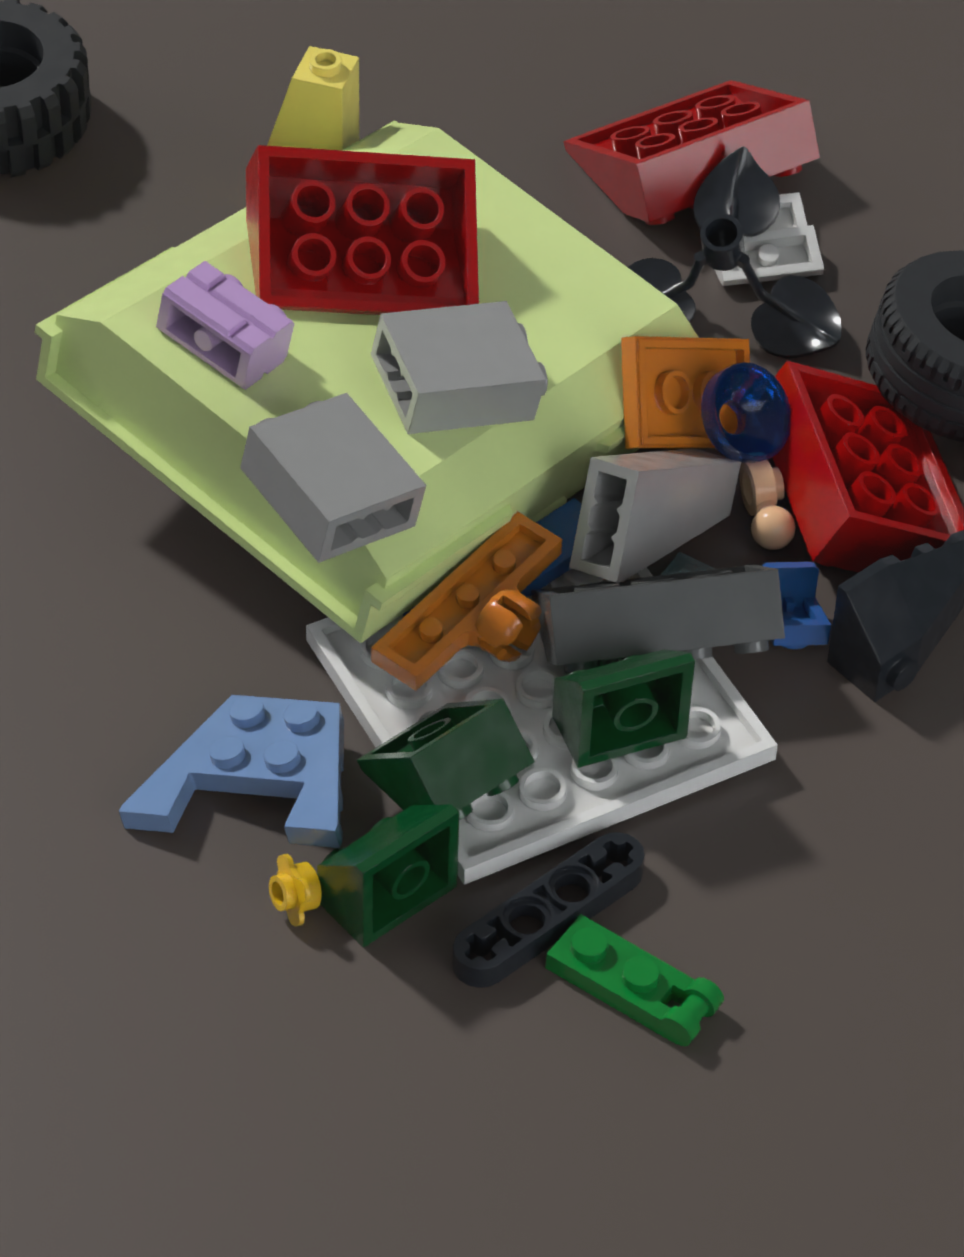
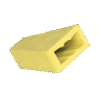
(320, 103)

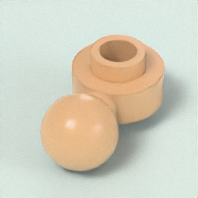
(761, 489)

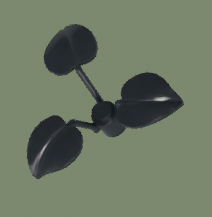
(736, 203)

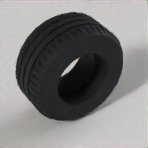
(919, 343)

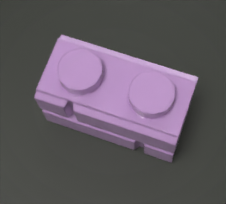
(225, 324)

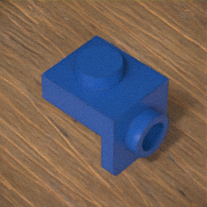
(802, 614)

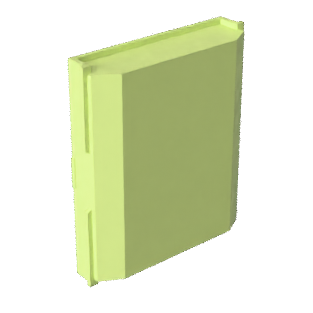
(194, 422)

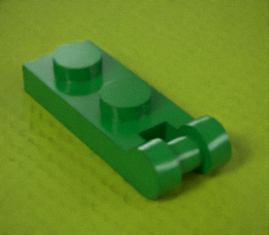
(633, 981)

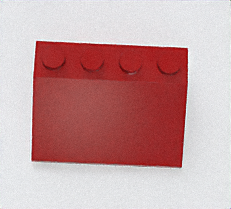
(664, 154)
(361, 230)
(861, 473)

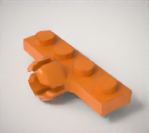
(474, 606)

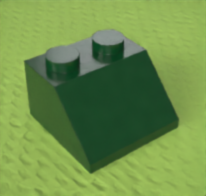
(624, 705)
(451, 757)
(392, 871)

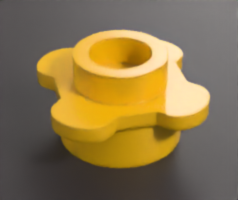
(295, 889)

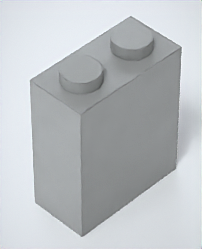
(458, 367)
(332, 476)

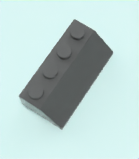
(661, 613)

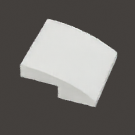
(783, 249)

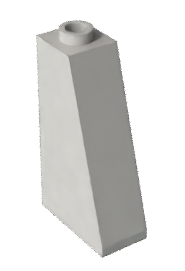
(647, 507)

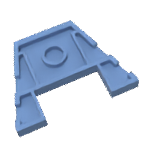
(256, 750)

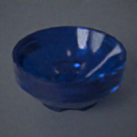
(760, 410)

